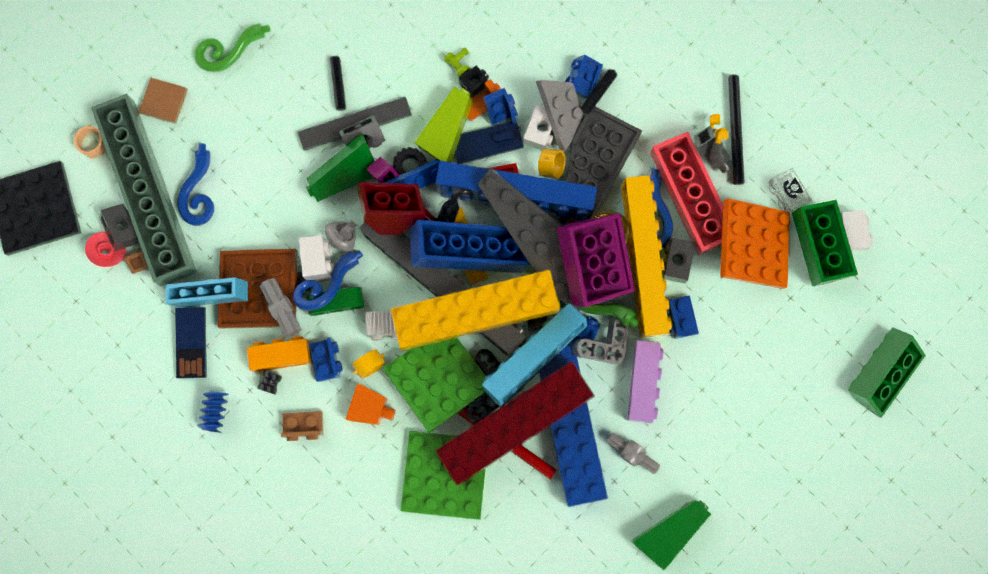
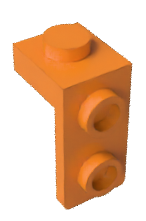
(478, 106)

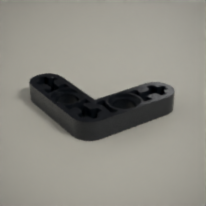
(476, 405)

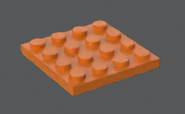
(755, 244)

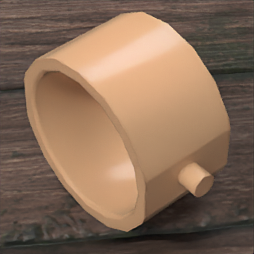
(79, 137)

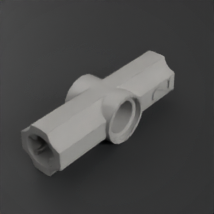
(280, 307)

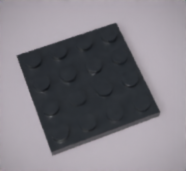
(36, 208)

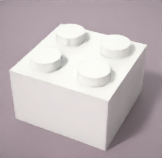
(315, 258)

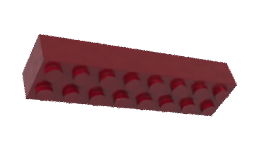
(515, 423)

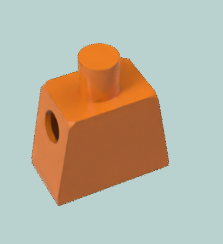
(368, 407)

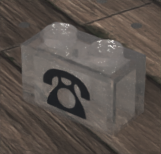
(789, 190)

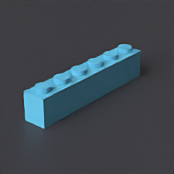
(534, 355)

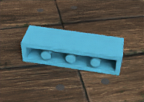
(207, 292)

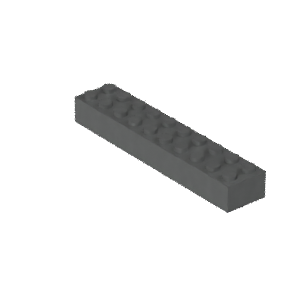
(440, 283)

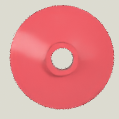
(98, 243)

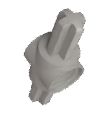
(633, 453)

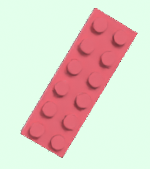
(691, 191)

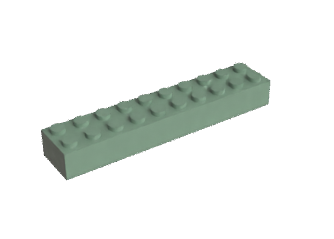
(143, 190)

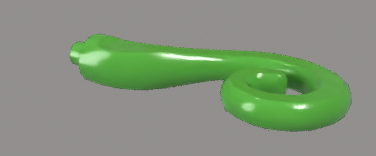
(248, 36)
(619, 311)

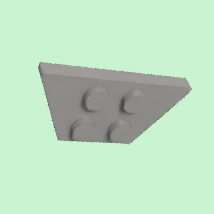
(562, 109)

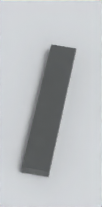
(329, 131)

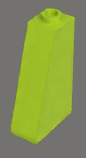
(446, 126)

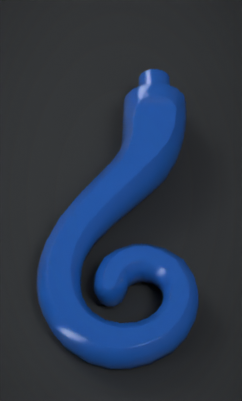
(202, 163)
(662, 209)
(343, 265)

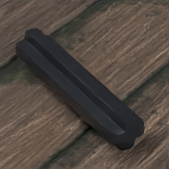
(338, 86)
(598, 91)

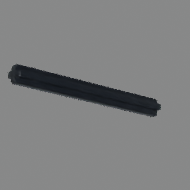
(736, 129)

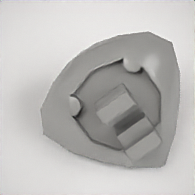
(341, 235)

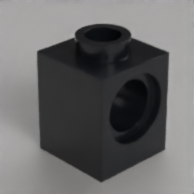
(475, 72)

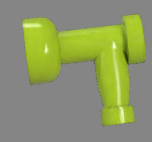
(454, 61)

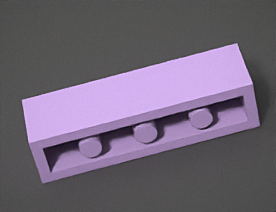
(644, 382)

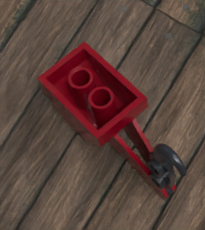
(396, 207)

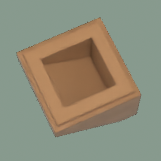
(136, 260)

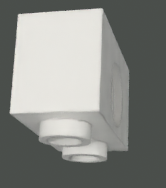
(534, 137)

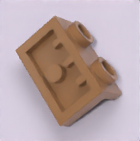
(302, 425)

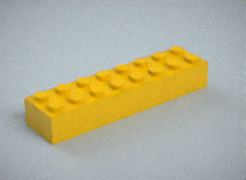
(645, 257)
(475, 310)

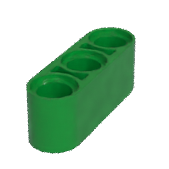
(345, 300)

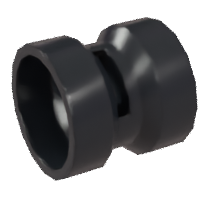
(269, 382)

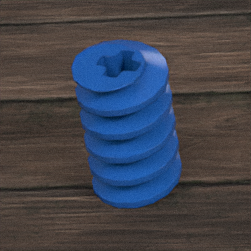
(212, 411)

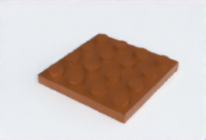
(256, 268)

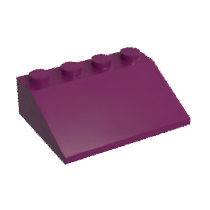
(595, 260)

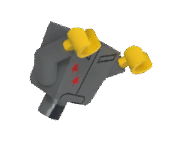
(711, 146)

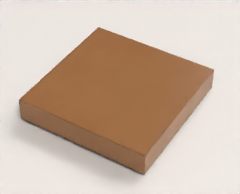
(163, 100)

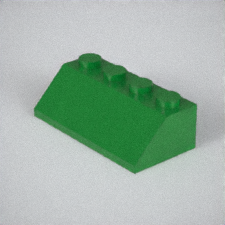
(824, 243)
(887, 371)

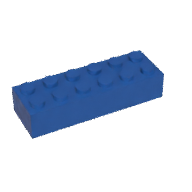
(465, 247)

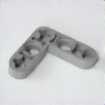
(610, 346)

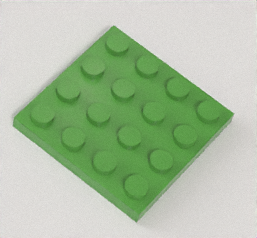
(436, 381)
(429, 485)

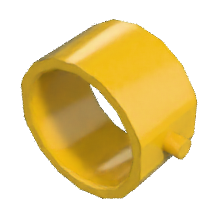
(551, 163)
(368, 364)

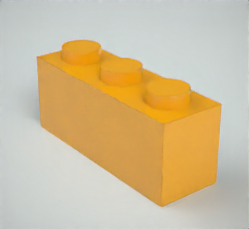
(279, 354)

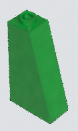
(342, 170)
(671, 534)

